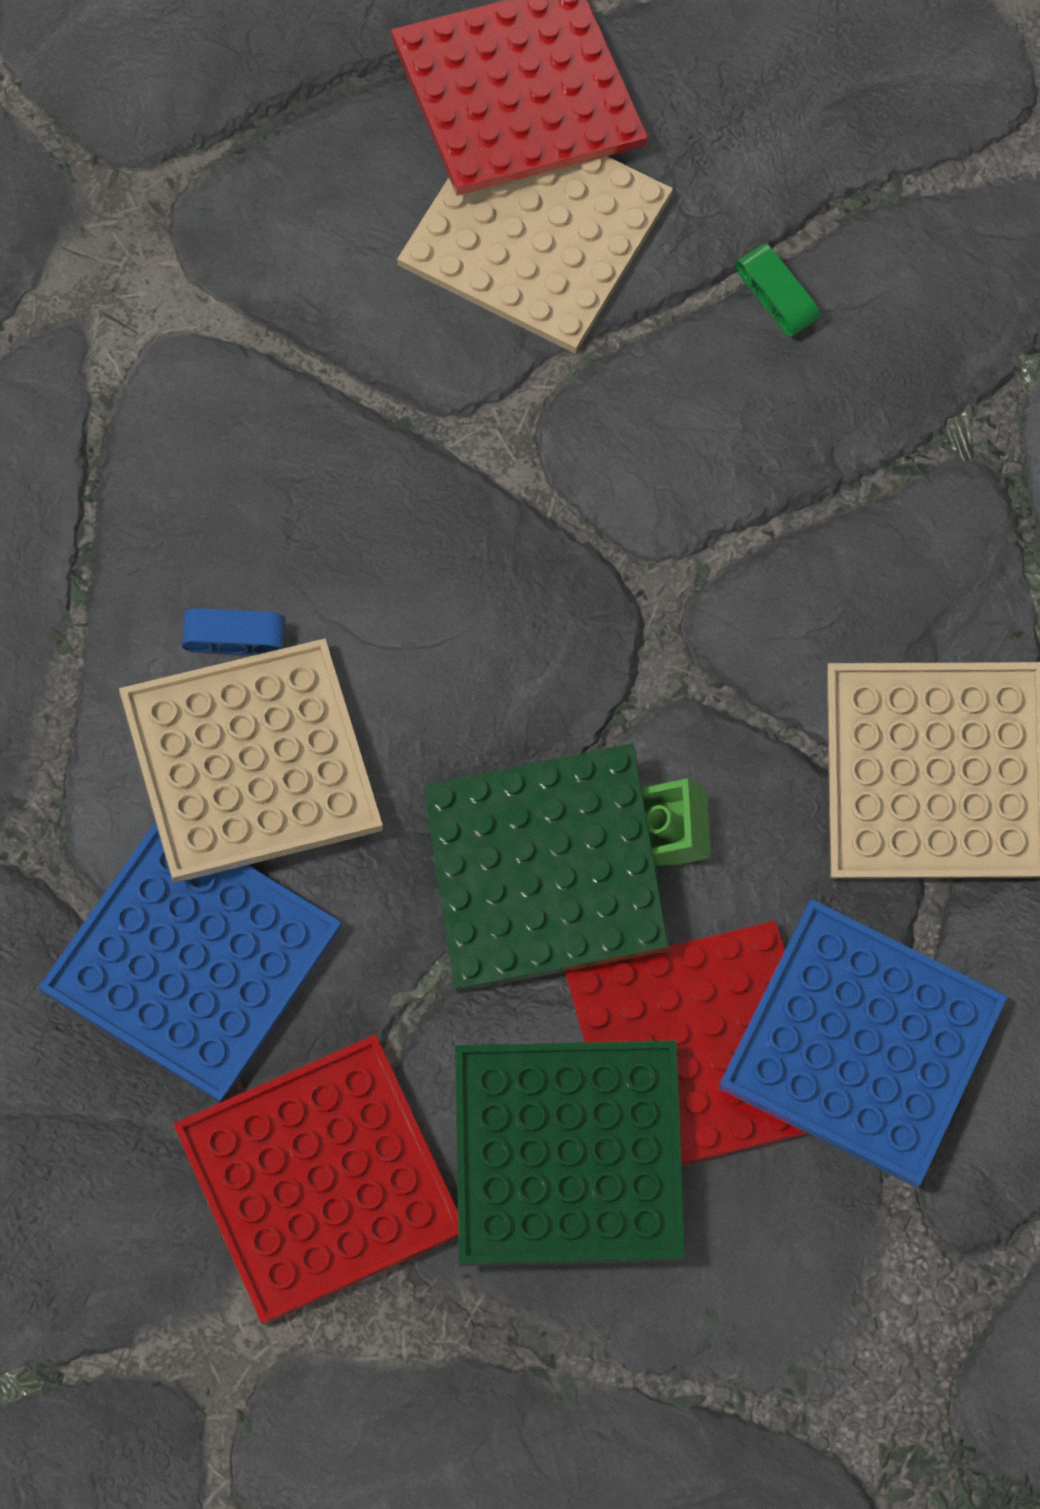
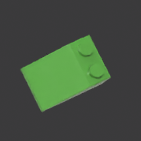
(678, 822)

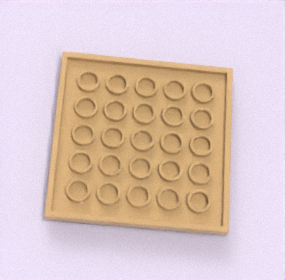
(540, 245)
(250, 760)
(934, 770)

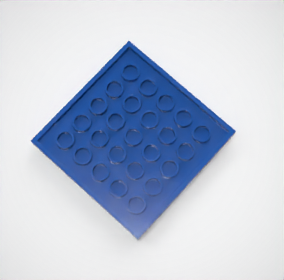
(190, 965)
(863, 1043)

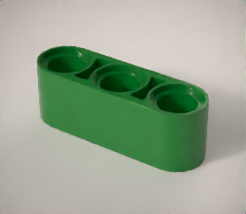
(777, 290)

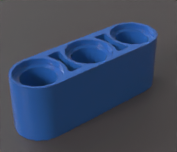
(232, 631)

